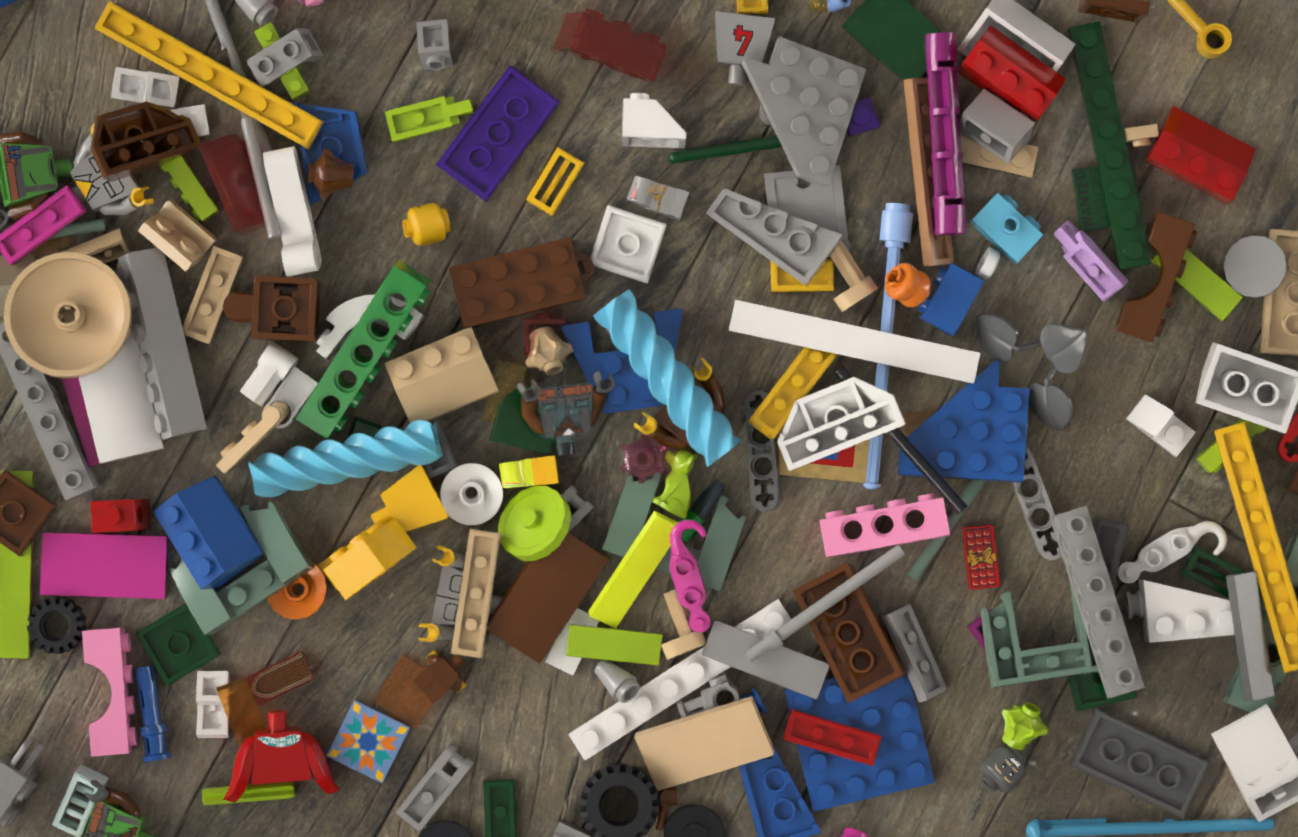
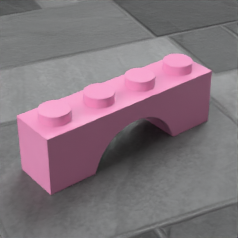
(107, 651)

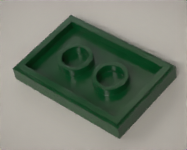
(893, 35)

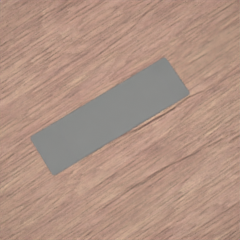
(780, 666)

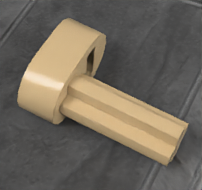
(859, 284)
(688, 639)

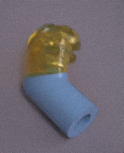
(828, 5)

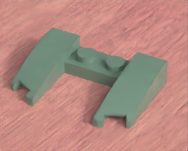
(717, 546)
(284, 564)
(1013, 667)

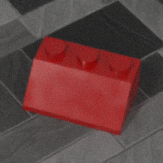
(1011, 74)
(1200, 155)

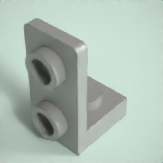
(284, 56)

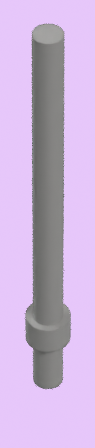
(774, 639)

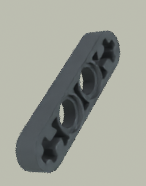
(757, 451)

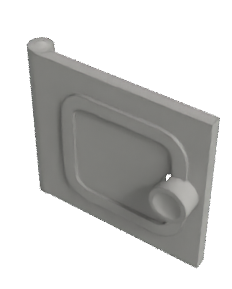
(813, 204)

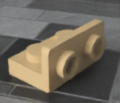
(178, 235)

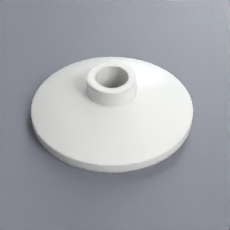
(476, 509)

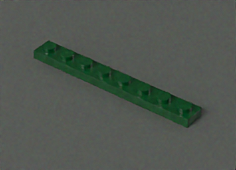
(1109, 146)

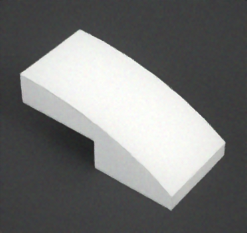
(144, 86)
(210, 713)

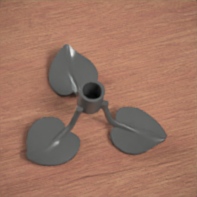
(1061, 345)

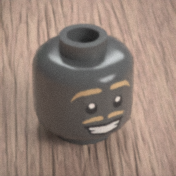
(1002, 769)

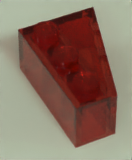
(611, 44)

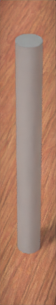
(260, 178)

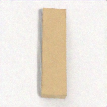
(475, 593)

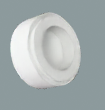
(987, 263)

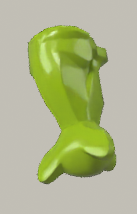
(677, 490)

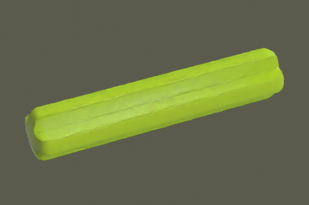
(253, 793)

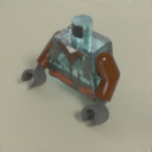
(564, 409)

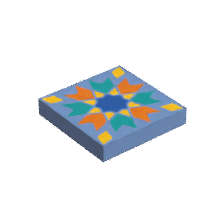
(368, 741)

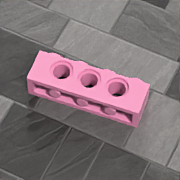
(838, 544)

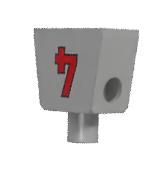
(739, 38)

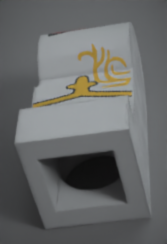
(658, 197)

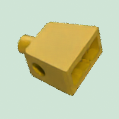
(411, 502)

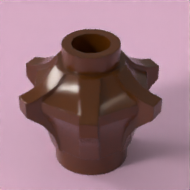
(330, 174)

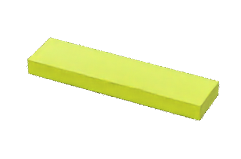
(633, 571)

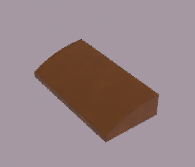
(546, 597)
(851, 636)

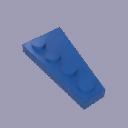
(775, 800)

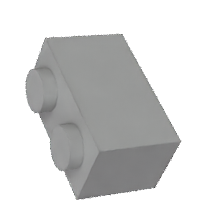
(996, 126)

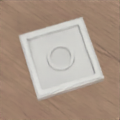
(627, 244)

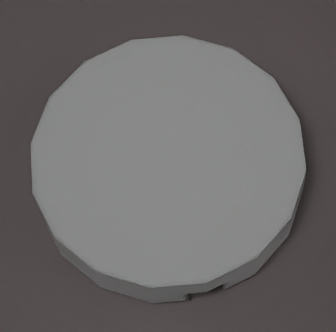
(1255, 266)

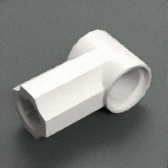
(272, 369)

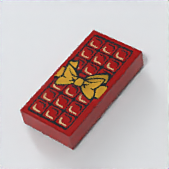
(980, 557)

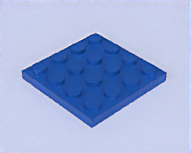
(902, 752)

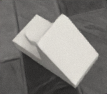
(1160, 425)

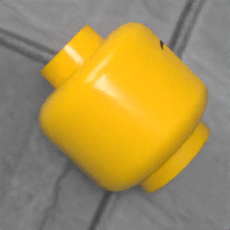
(426, 224)

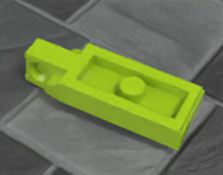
(426, 117)

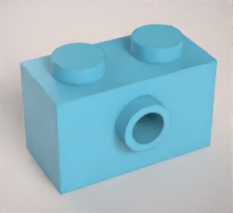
(1007, 227)

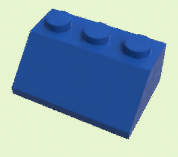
(208, 533)

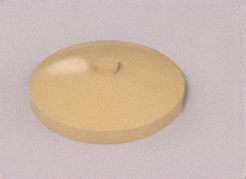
(67, 315)

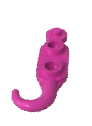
(687, 576)

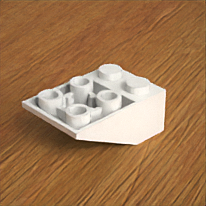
(1260, 762)

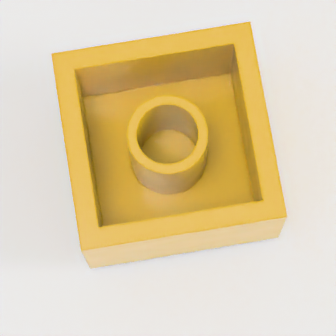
(368, 557)

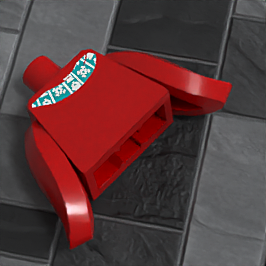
(278, 756)

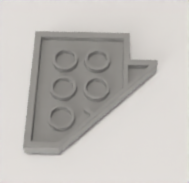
(807, 104)

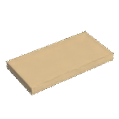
(1280, 308)
(704, 743)

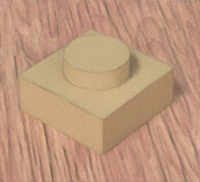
(1141, 135)

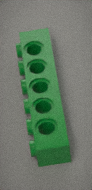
(316, 412)

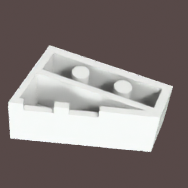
(1182, 614)

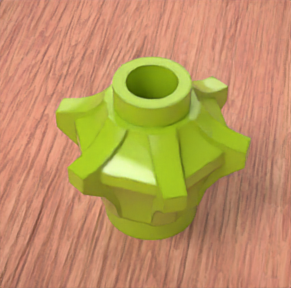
(1022, 725)

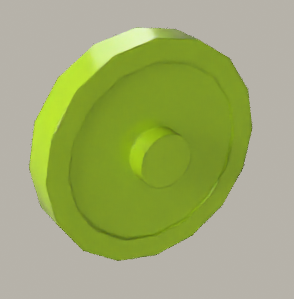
(534, 523)

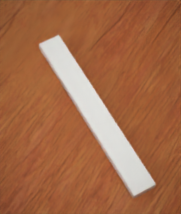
(854, 341)

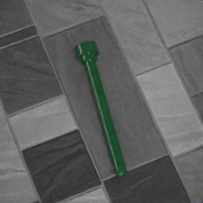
(724, 149)

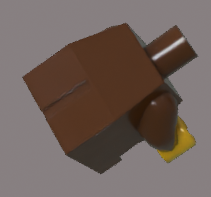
(440, 676)

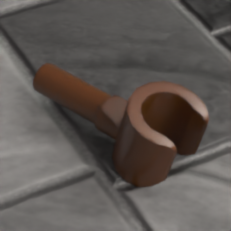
(667, 797)

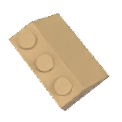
(442, 376)

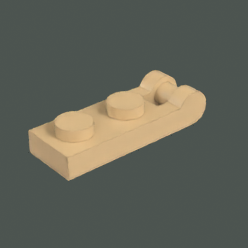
(253, 436)

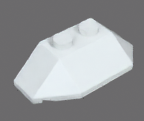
(837, 420)

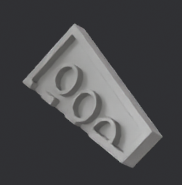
(784, 239)

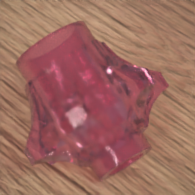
(646, 447)

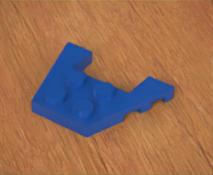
(338, 134)
(630, 389)

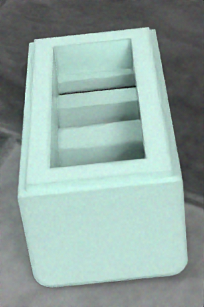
(81, 783)

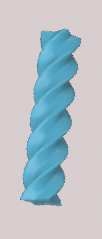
(667, 378)
(355, 458)

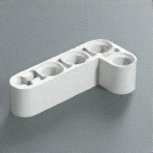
(293, 212)

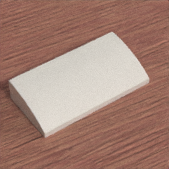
(120, 408)

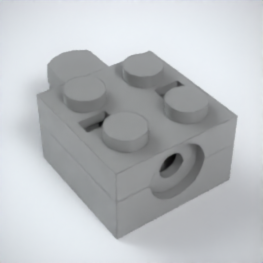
(17, 780)

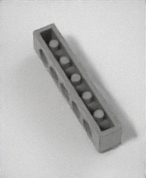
(50, 424)
(1097, 602)

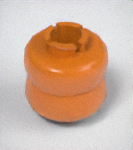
(907, 285)

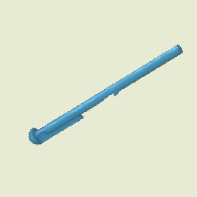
(1098, 826)

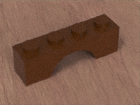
(1143, 314)

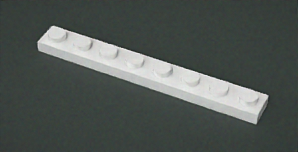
(666, 688)

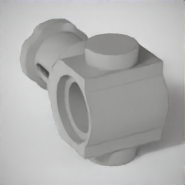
(708, 697)

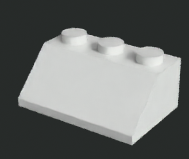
(1023, 29)
(649, 124)
(1248, 387)

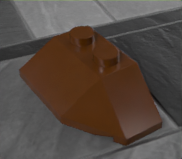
(139, 139)

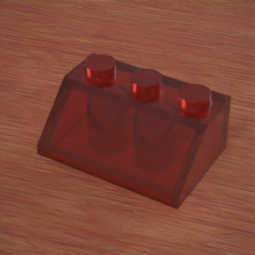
(234, 180)

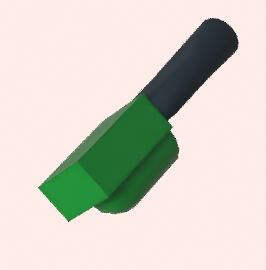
(702, 507)

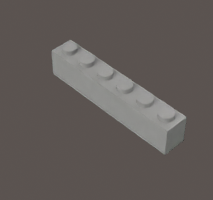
(161, 343)

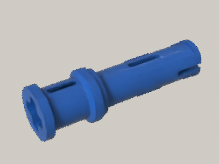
(153, 729)

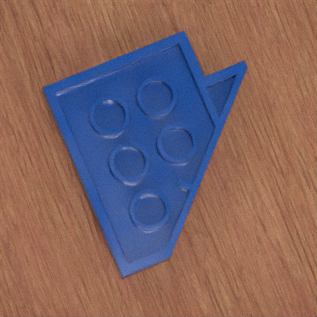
(975, 433)

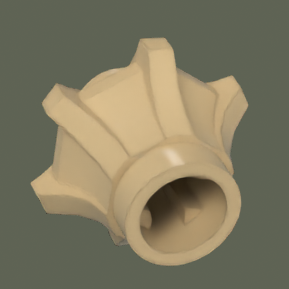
(547, 351)

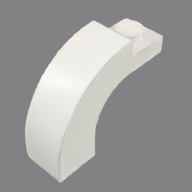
(347, 316)

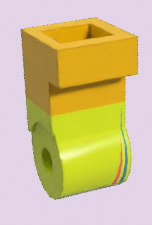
(529, 472)

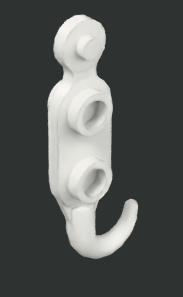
(1169, 549)

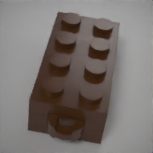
(520, 282)

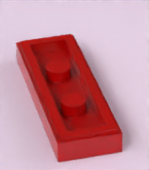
(832, 737)

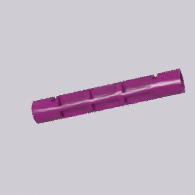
(945, 134)

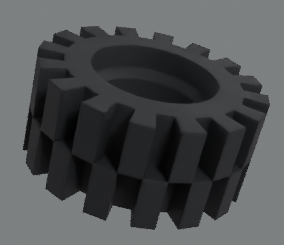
(38, 630)

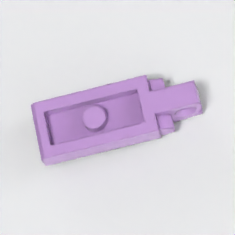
(1090, 261)

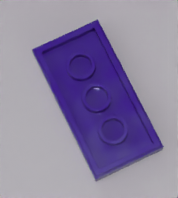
(498, 133)

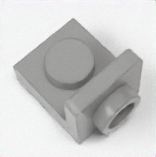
(434, 44)

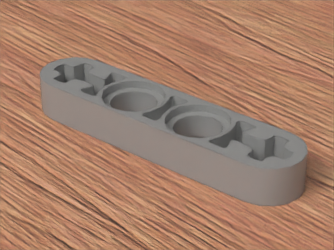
(1029, 504)

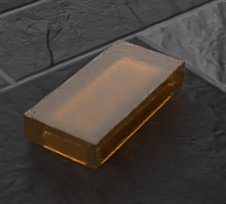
(240, 709)

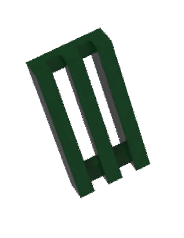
(1191, 562)

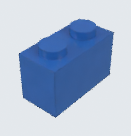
(950, 300)

